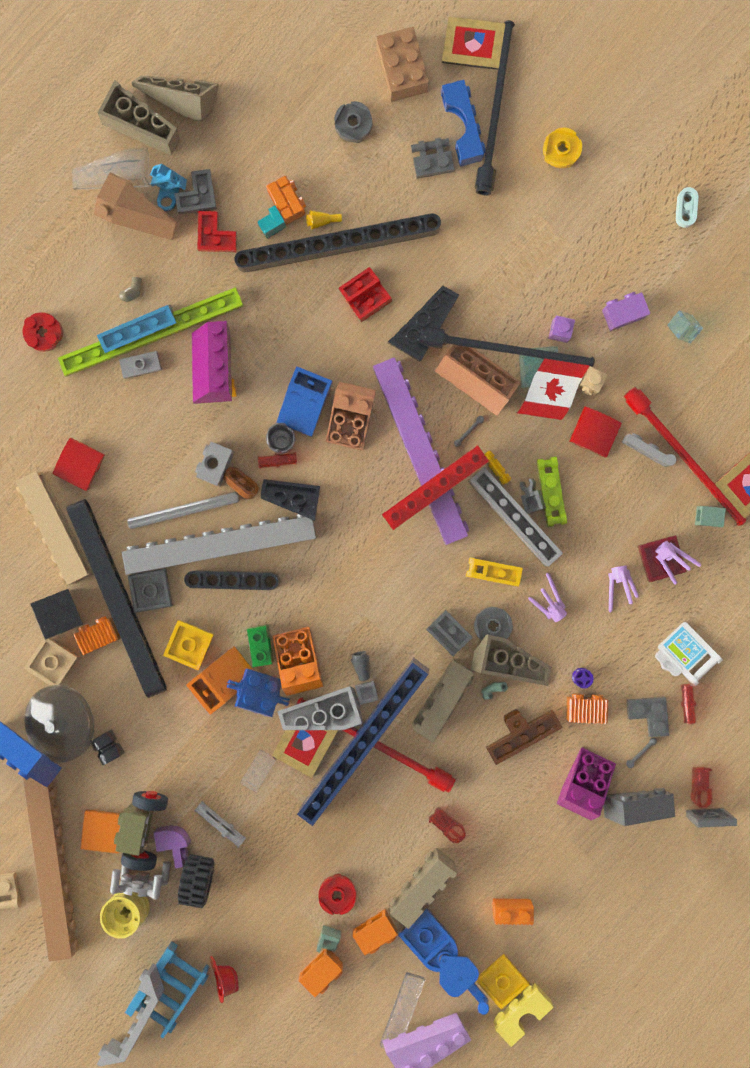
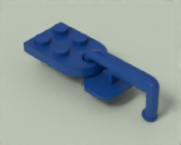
(431, 940)

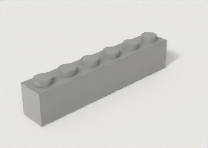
(515, 517)

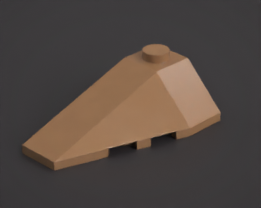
(125, 206)

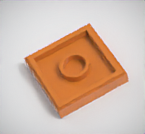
(99, 831)

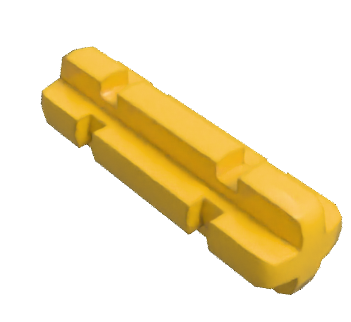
(497, 468)

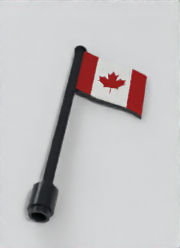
(551, 386)

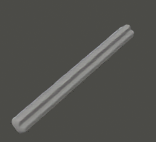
(183, 510)

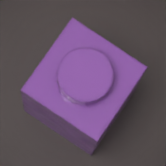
(561, 329)

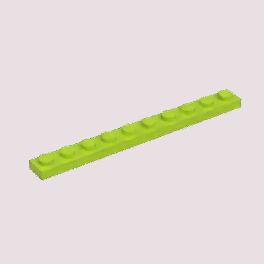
(185, 318)

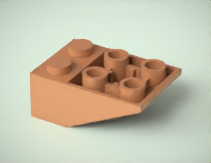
(350, 415)

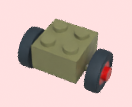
(135, 830)

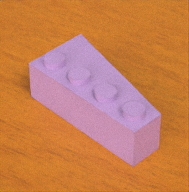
(427, 1044)

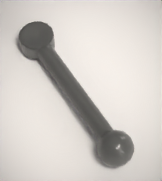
(479, 420)
(630, 763)

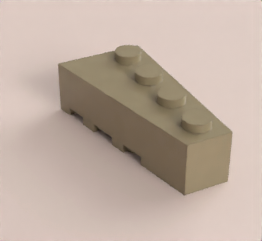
(135, 119)

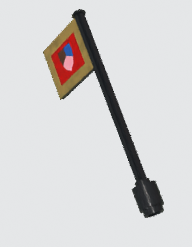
(481, 46)

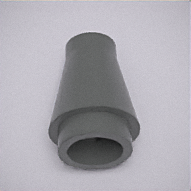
(360, 662)

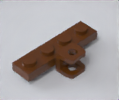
(522, 734)

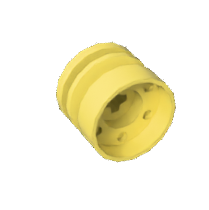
(124, 914)

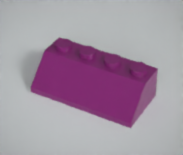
(211, 363)

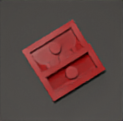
(365, 294)
(595, 432)
(78, 464)

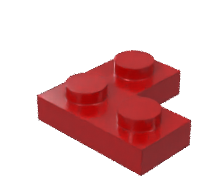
(210, 238)

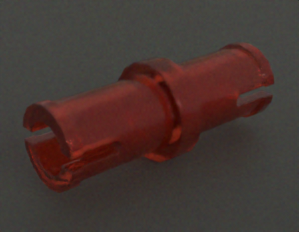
(277, 460)
(688, 703)

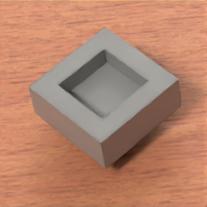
(366, 692)

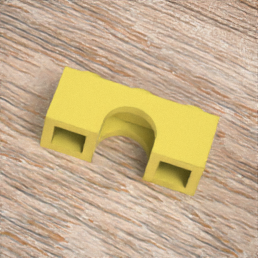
(531, 1001)

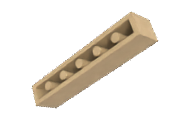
(53, 527)

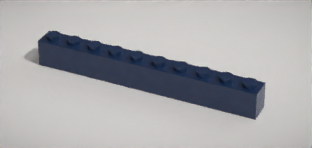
(363, 741)

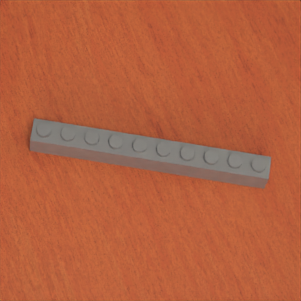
(218, 545)

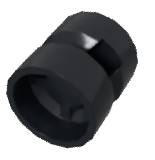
(107, 747)

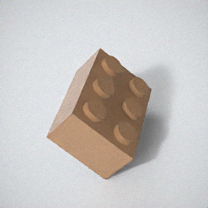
(402, 64)

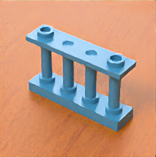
(169, 956)

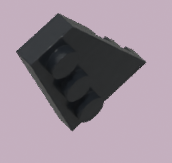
(292, 496)

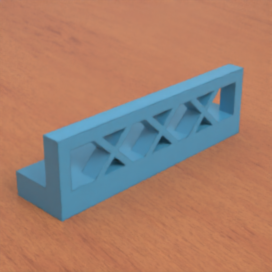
(136, 328)

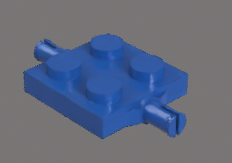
(258, 693)

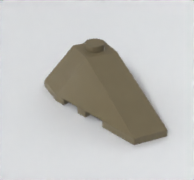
(504, 659)

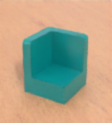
(272, 223)

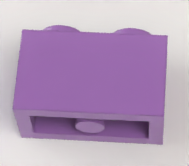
(625, 311)

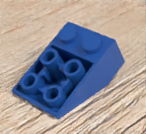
(304, 401)

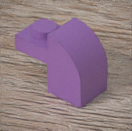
(173, 838)

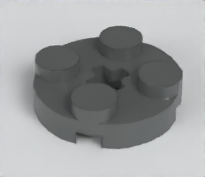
(350, 111)
(499, 616)

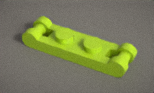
(551, 491)

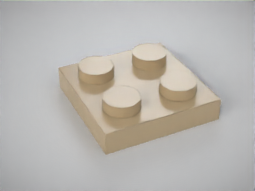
(51, 662)

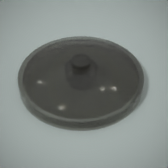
(59, 723)

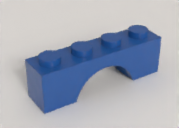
(457, 101)

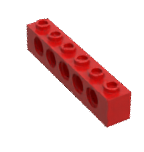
(435, 487)

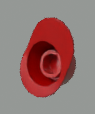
(225, 978)

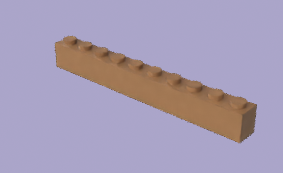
(51, 870)

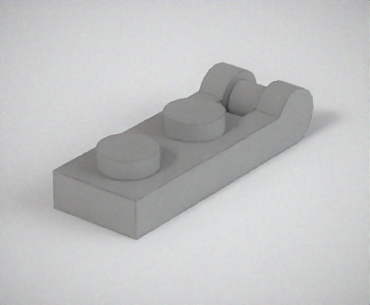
(649, 450)

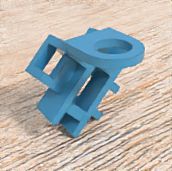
(169, 184)

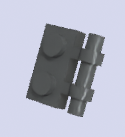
(435, 163)

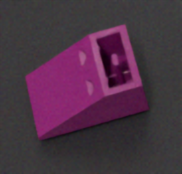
(587, 784)

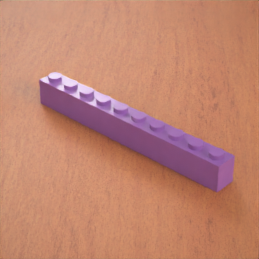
(418, 446)

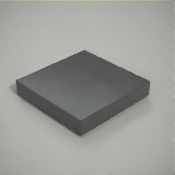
(150, 590)
(711, 817)

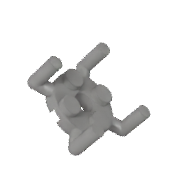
(139, 883)

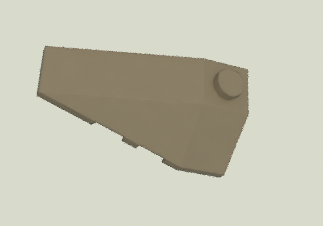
(188, 99)

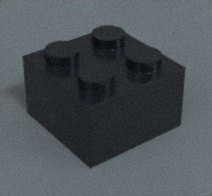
(56, 614)

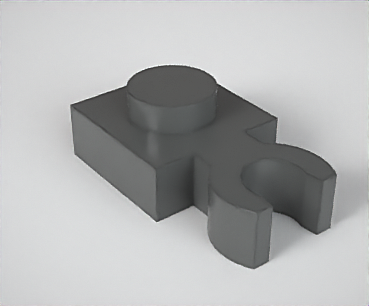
(532, 499)

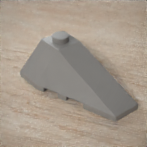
(328, 712)

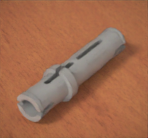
(227, 829)

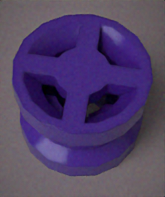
(583, 681)

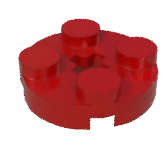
(48, 322)
(337, 905)

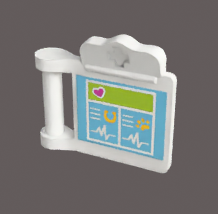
(683, 651)

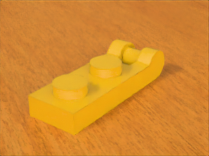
(495, 572)

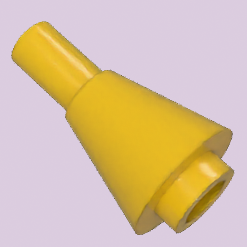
(319, 219)

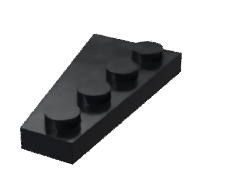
(430, 315)

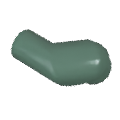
(494, 687)

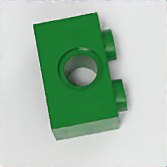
(260, 645)

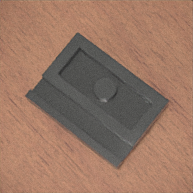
(449, 633)

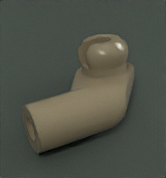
(132, 292)

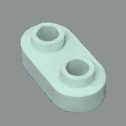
(685, 208)

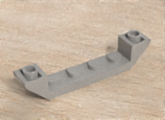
(118, 1052)

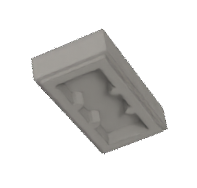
(140, 365)

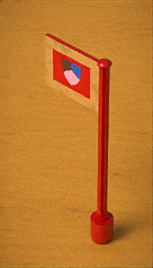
(730, 490)
(307, 748)

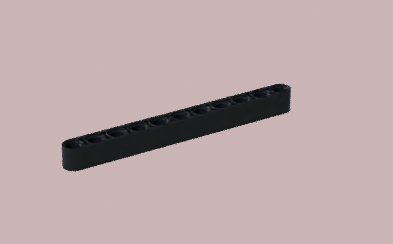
(345, 236)
(116, 598)

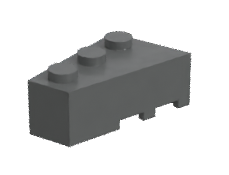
(639, 806)

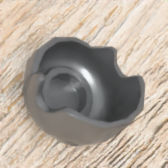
(280, 438)

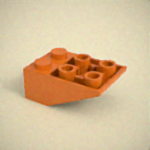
(297, 661)
(211, 683)

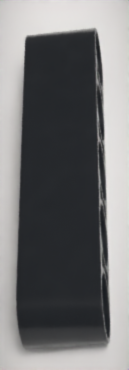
(223, 583)

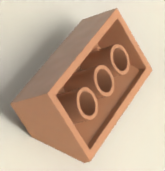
(478, 377)

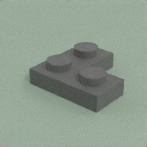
(201, 198)
(654, 710)

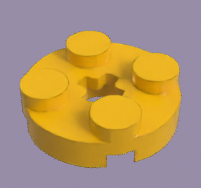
(554, 140)

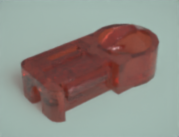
(700, 782)
(445, 823)

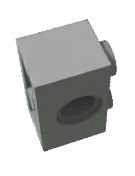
(215, 475)

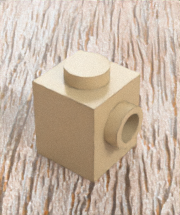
(592, 381)

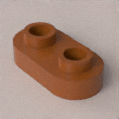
(240, 483)

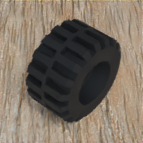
(196, 881)

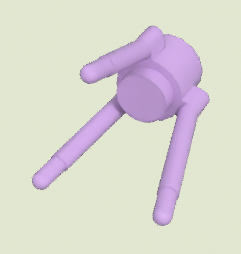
(668, 551)
(621, 574)
(556, 610)

